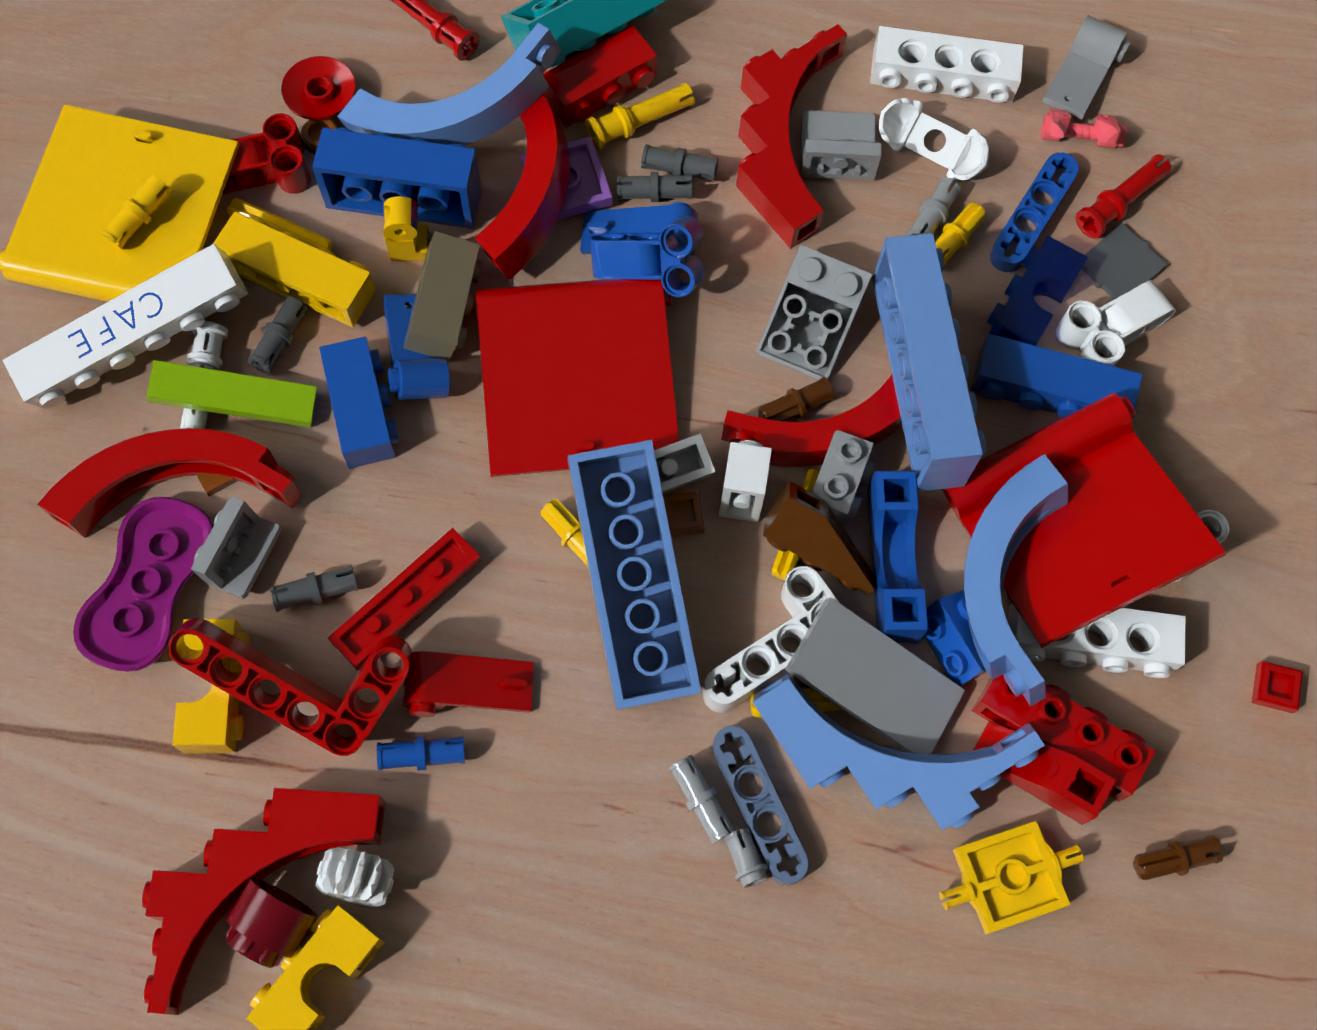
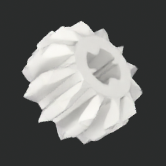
(355, 877)

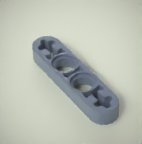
(763, 803)

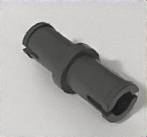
(679, 162)
(654, 187)
(277, 335)
(313, 588)

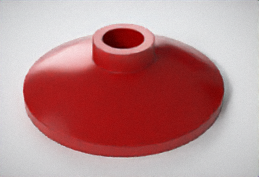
(315, 77)

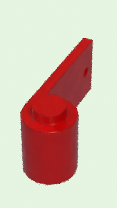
(466, 681)

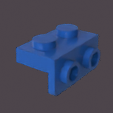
(952, 639)

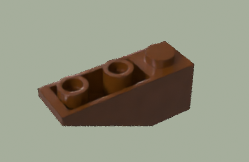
(812, 531)

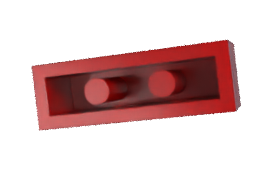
(600, 76)

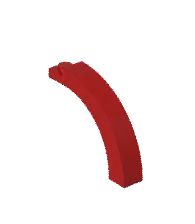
(538, 198)
(808, 442)
(141, 461)

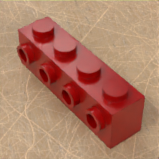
(1072, 730)

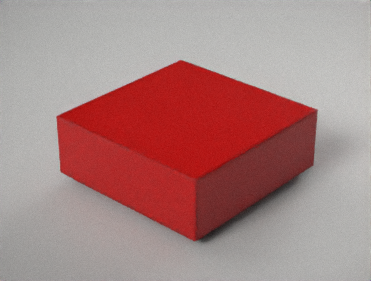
(1277, 687)

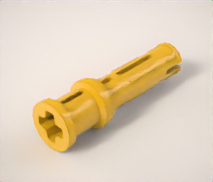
(625, 120)

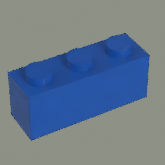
(359, 402)

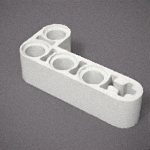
(768, 647)

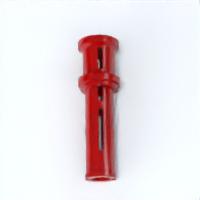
(443, 27)
(1113, 204)

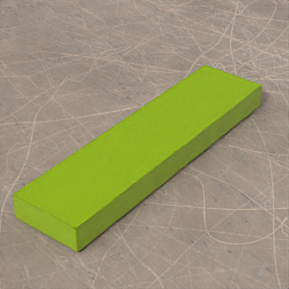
(231, 393)

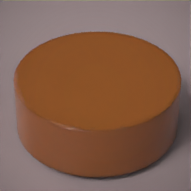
(312, 130)

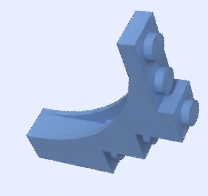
(942, 781)

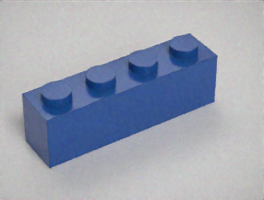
(1047, 378)

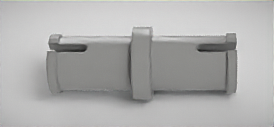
(934, 210)
(701, 798)

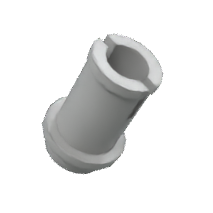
(746, 858)

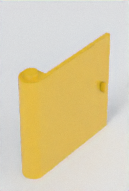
(79, 190)

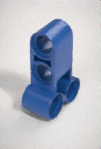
(651, 256)

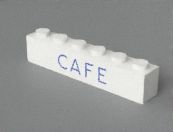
(126, 327)

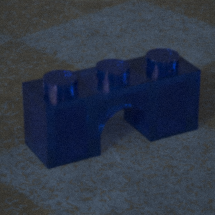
(1048, 274)

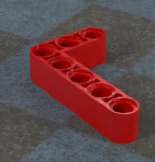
(293, 686)

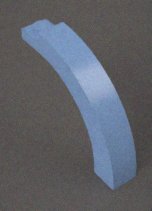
(468, 114)
(1003, 526)

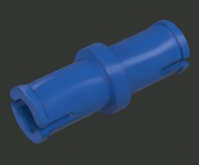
(420, 753)

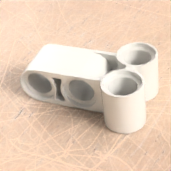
(1114, 324)

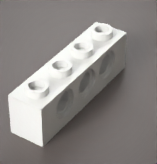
(946, 64)
(1159, 633)

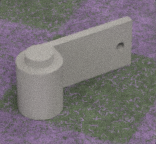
(1086, 66)

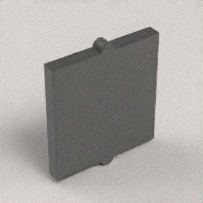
(1122, 262)

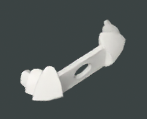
(906, 126)

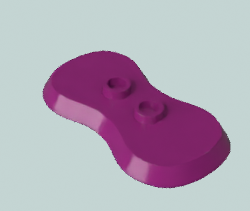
(132, 612)

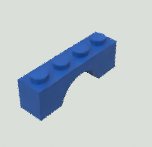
(897, 590)

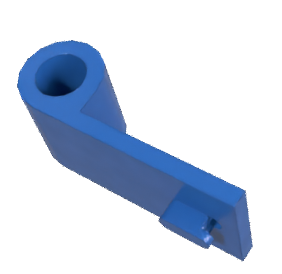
(635, 220)
(411, 373)

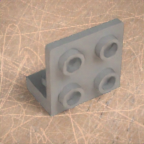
(839, 145)

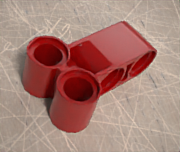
(267, 157)

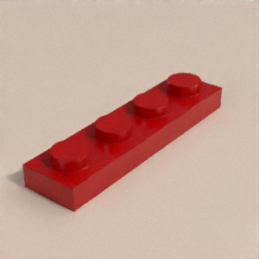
(405, 597)

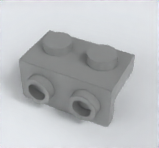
(841, 473)
(235, 549)

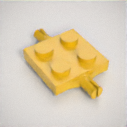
(1011, 877)

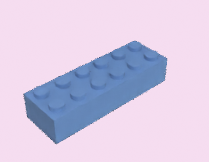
(927, 363)
(634, 574)

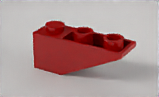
(1056, 778)

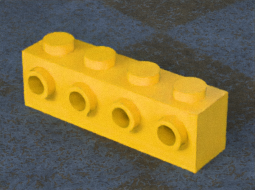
(297, 269)

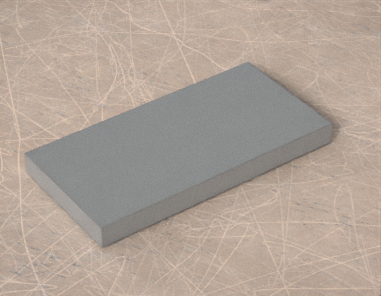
(875, 679)

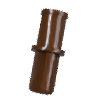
(798, 401)
(1178, 858)

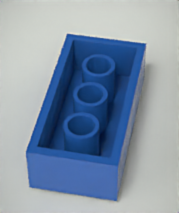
(365, 170)

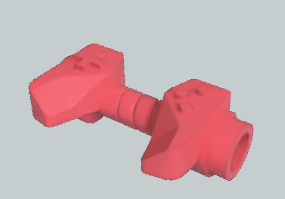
(1105, 131)

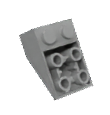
(814, 313)

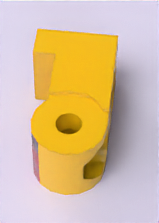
(402, 233)

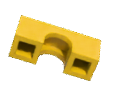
(213, 721)
(336, 941)

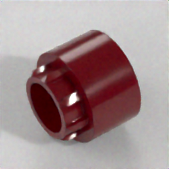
(268, 923)

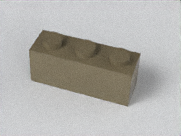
(443, 297)

